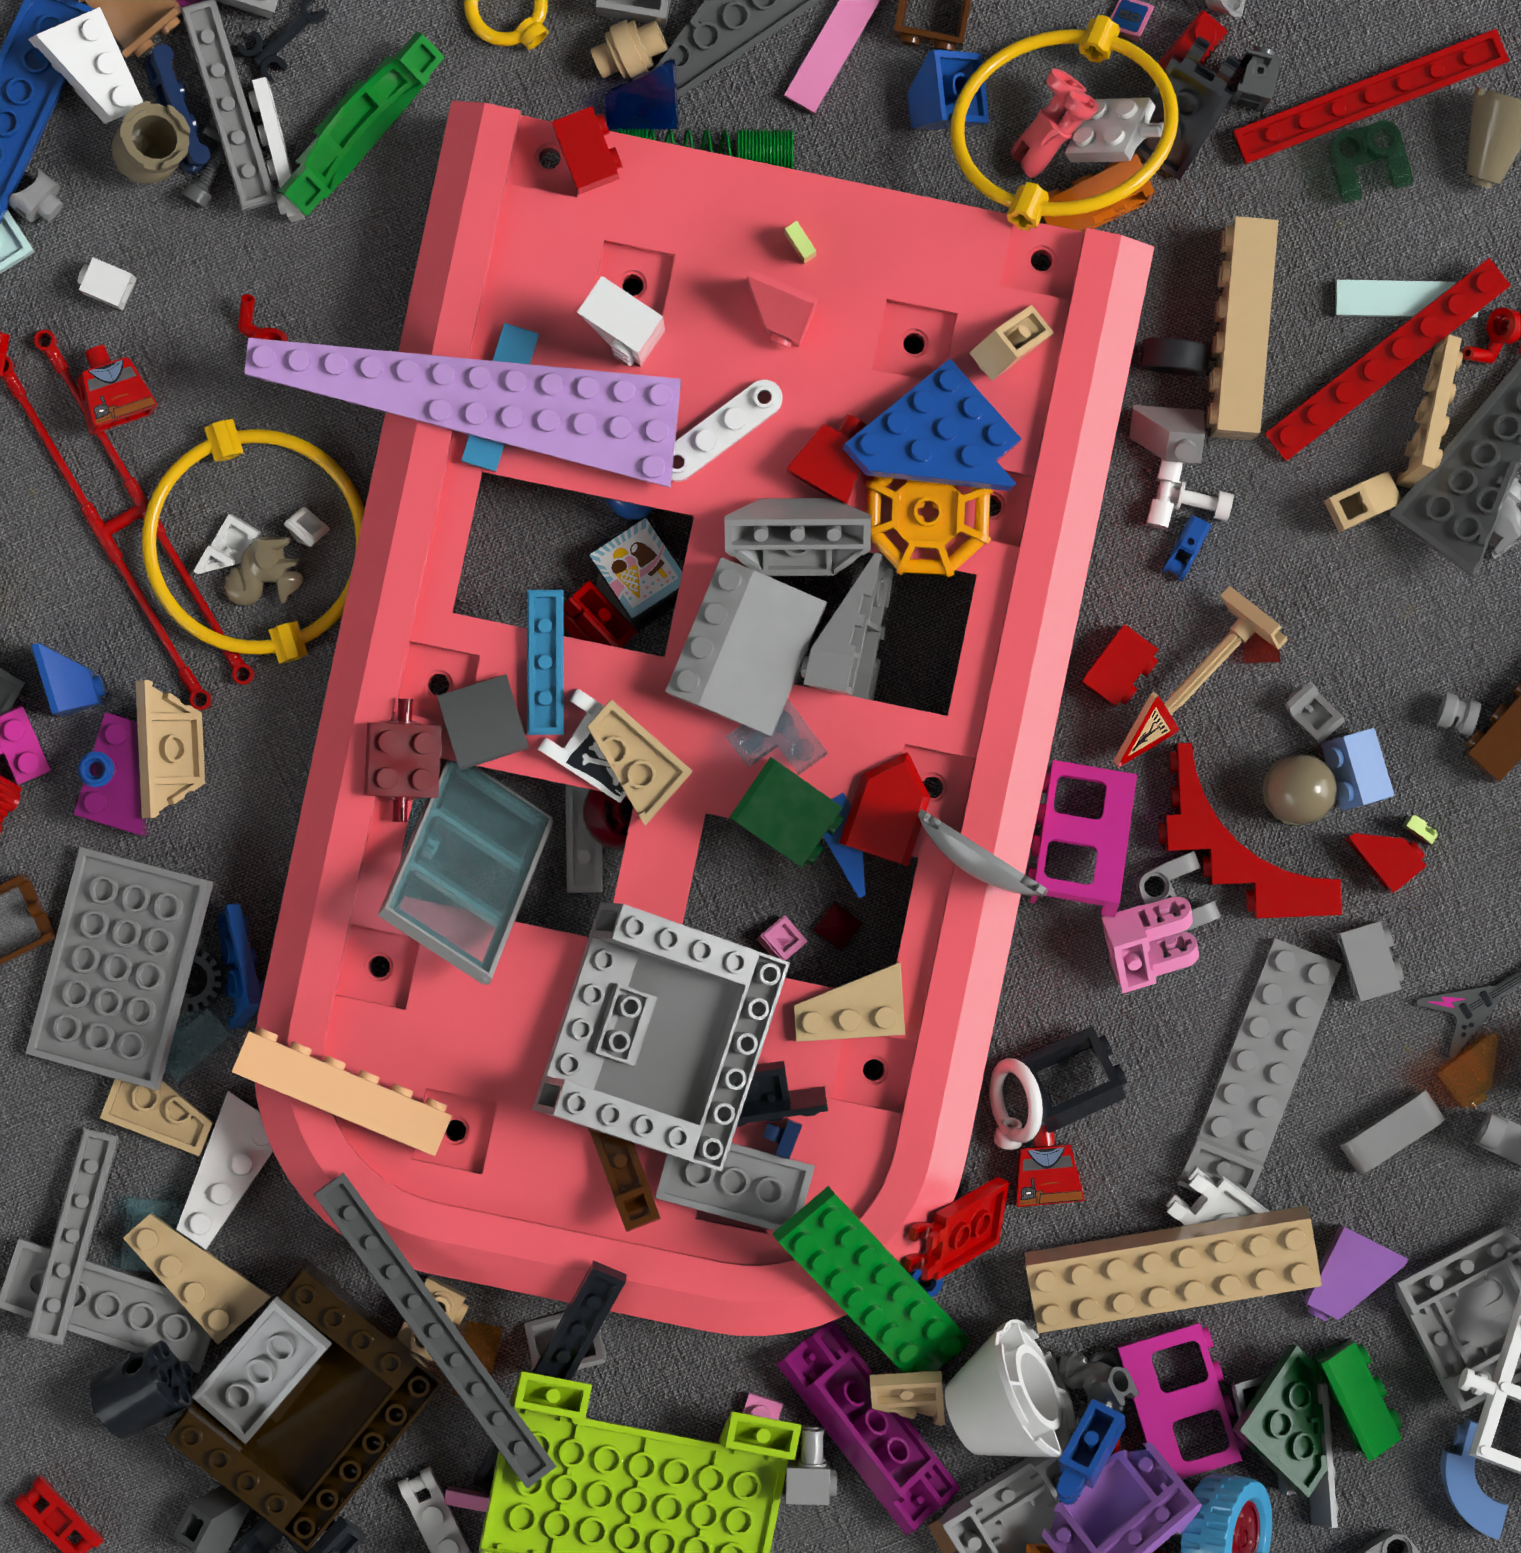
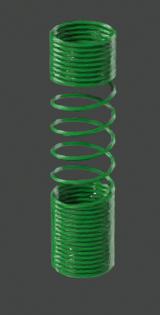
(759, 145)

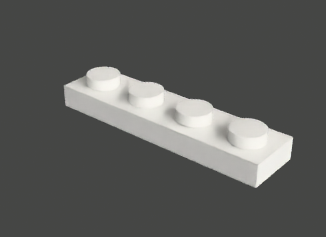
(272, 135)

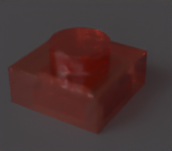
(1259, 651)

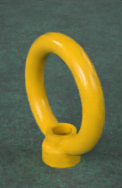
(529, 32)

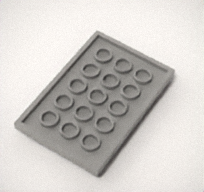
(119, 968)

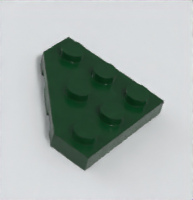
(1287, 1422)

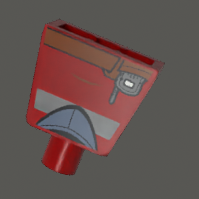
(112, 392)
(1047, 1173)

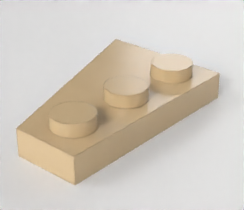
(638, 760)
(855, 1010)
(158, 1115)

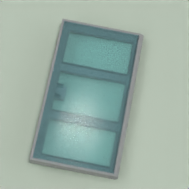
(467, 869)

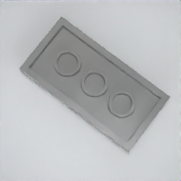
(750, 1189)
(261, 1369)

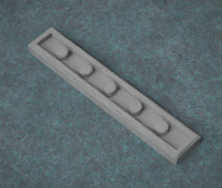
(228, 105)
(73, 1237)

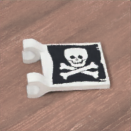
(582, 753)

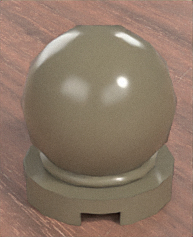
(150, 143)
(1299, 789)

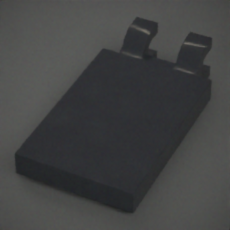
(1200, 102)

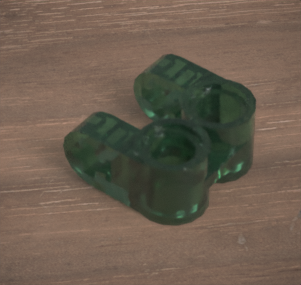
(1366, 152)

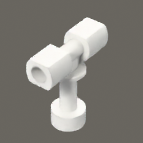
(1173, 493)

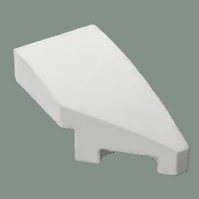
(228, 545)

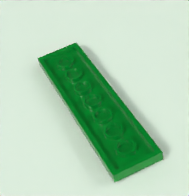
(870, 1284)

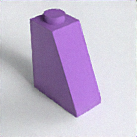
(1350, 1273)

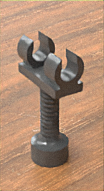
(198, 192)

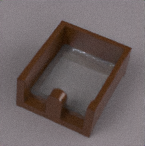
(22, 920)

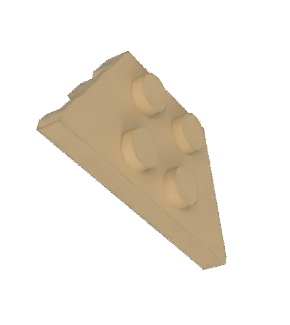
(168, 748)

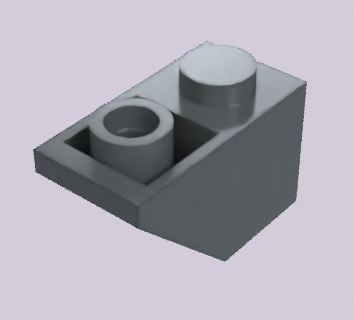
(212, 1521)

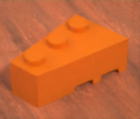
(1090, 186)

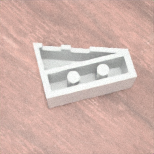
(91, 63)
(622, 322)

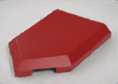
(886, 811)

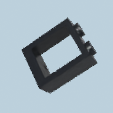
(1089, 1101)

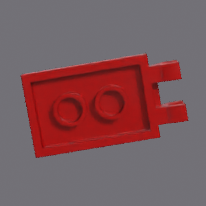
(960, 1231)

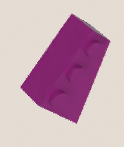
(119, 800)

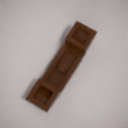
(626, 1180)

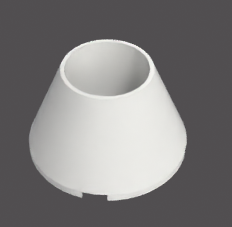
(1011, 1398)

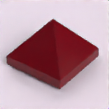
(838, 926)

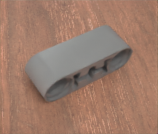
(1392, 1132)

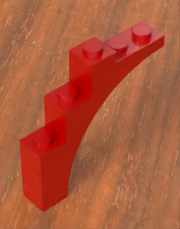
(1196, 827)

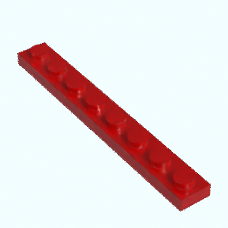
(1370, 96)
(1387, 359)

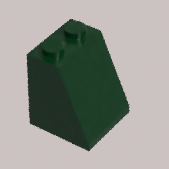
(787, 813)

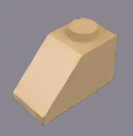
(1011, 342)

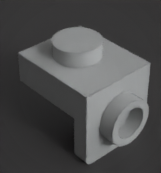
(1313, 712)

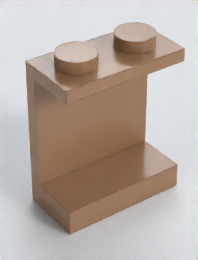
(138, 21)

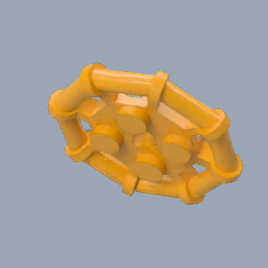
(931, 534)

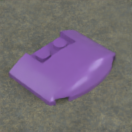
(1128, 1510)

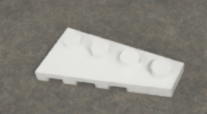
(226, 1171)

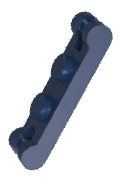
(171, 92)

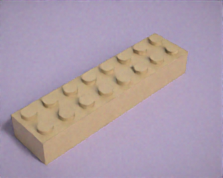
(1173, 1269)

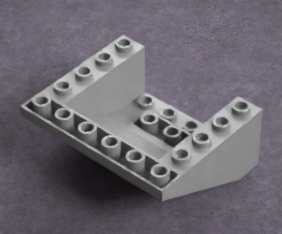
(661, 1035)

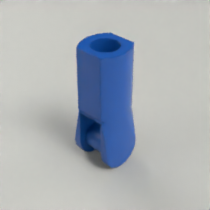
(1189, 542)

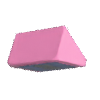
(1131, 17)

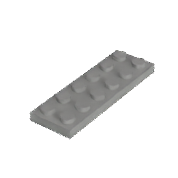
(1269, 1049)
(110, 1306)

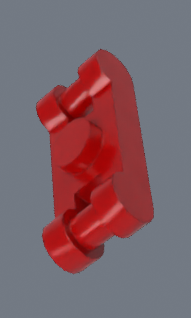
(58, 1518)

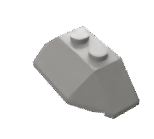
(797, 536)

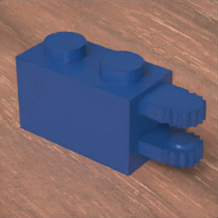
(1088, 1450)

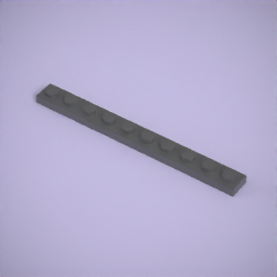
(434, 1330)

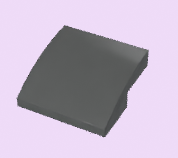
(483, 722)

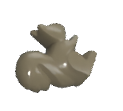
(263, 563)

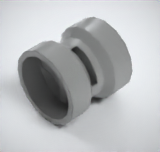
(1458, 714)

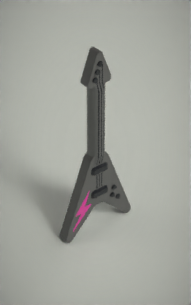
(1470, 1007)

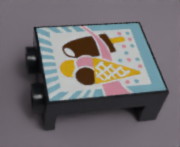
(639, 571)

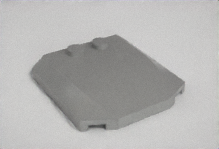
(1465, 1309)
(1006, 1509)

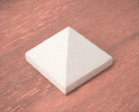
(306, 527)

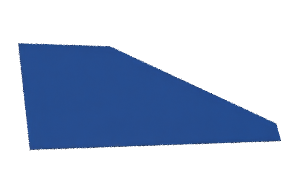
(848, 858)

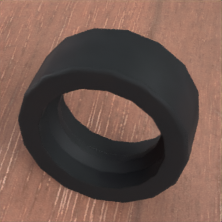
(1175, 356)

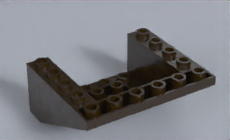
(328, 1427)

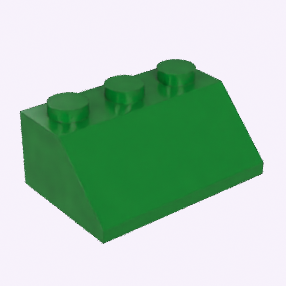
(1359, 1398)

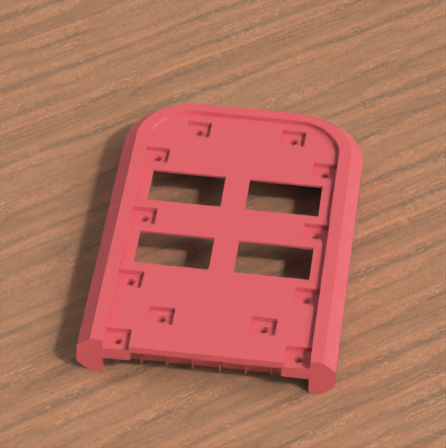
(518, 246)

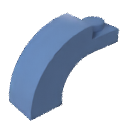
(1461, 1486)

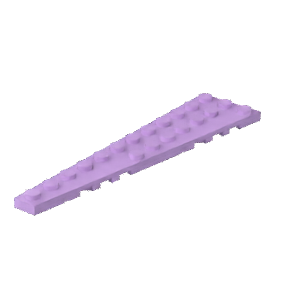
(567, 413)

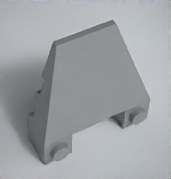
(846, 650)

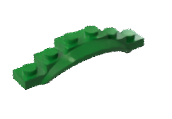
(360, 122)

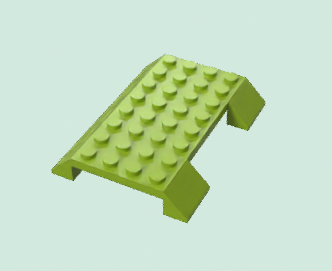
(634, 1485)

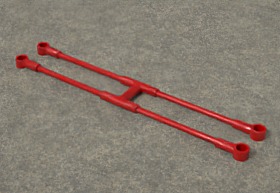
(104, 531)

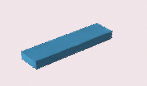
(514, 346)
(545, 662)

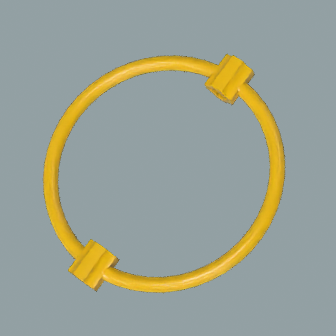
(1030, 199)
(225, 444)

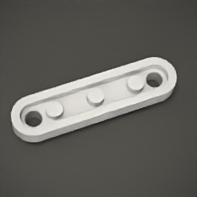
(725, 428)

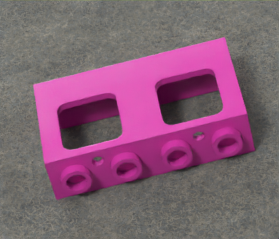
(1105, 835)
(1160, 1409)

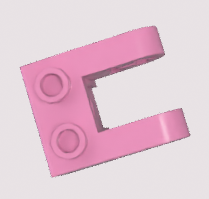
(1138, 942)

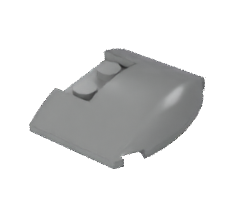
(977, 860)

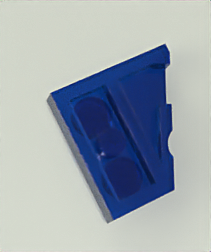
(645, 101)

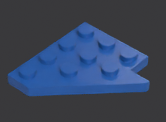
(938, 435)

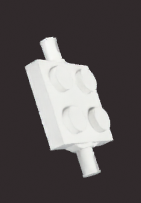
(1113, 131)

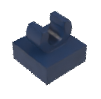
(785, 1137)

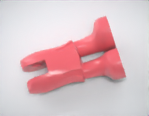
(1048, 131)

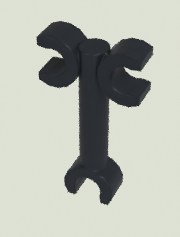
(265, 55)

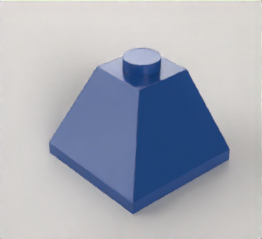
(937, 89)
(67, 683)

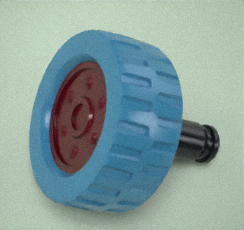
(1231, 1519)

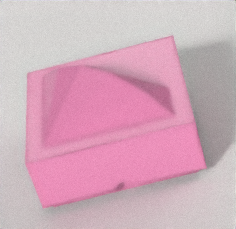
(782, 939)

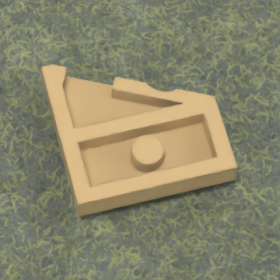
(909, 1394)

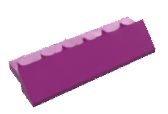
(877, 1443)

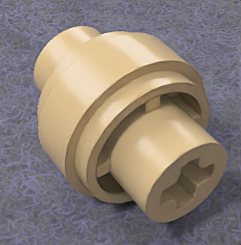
(629, 49)

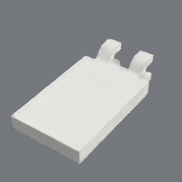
(1215, 1203)

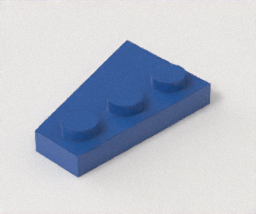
(242, 962)

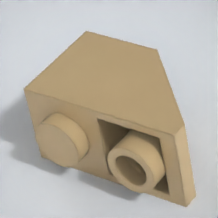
(1363, 501)

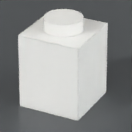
(106, 283)

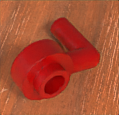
(250, 330)
(1499, 335)

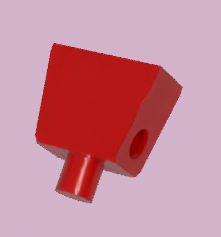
(826, 464)

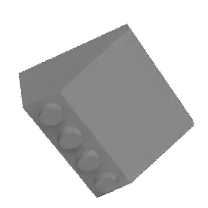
(746, 647)

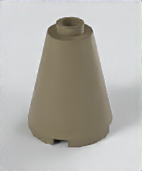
(1493, 136)

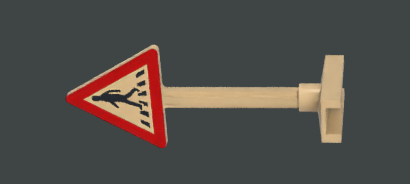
(1156, 719)

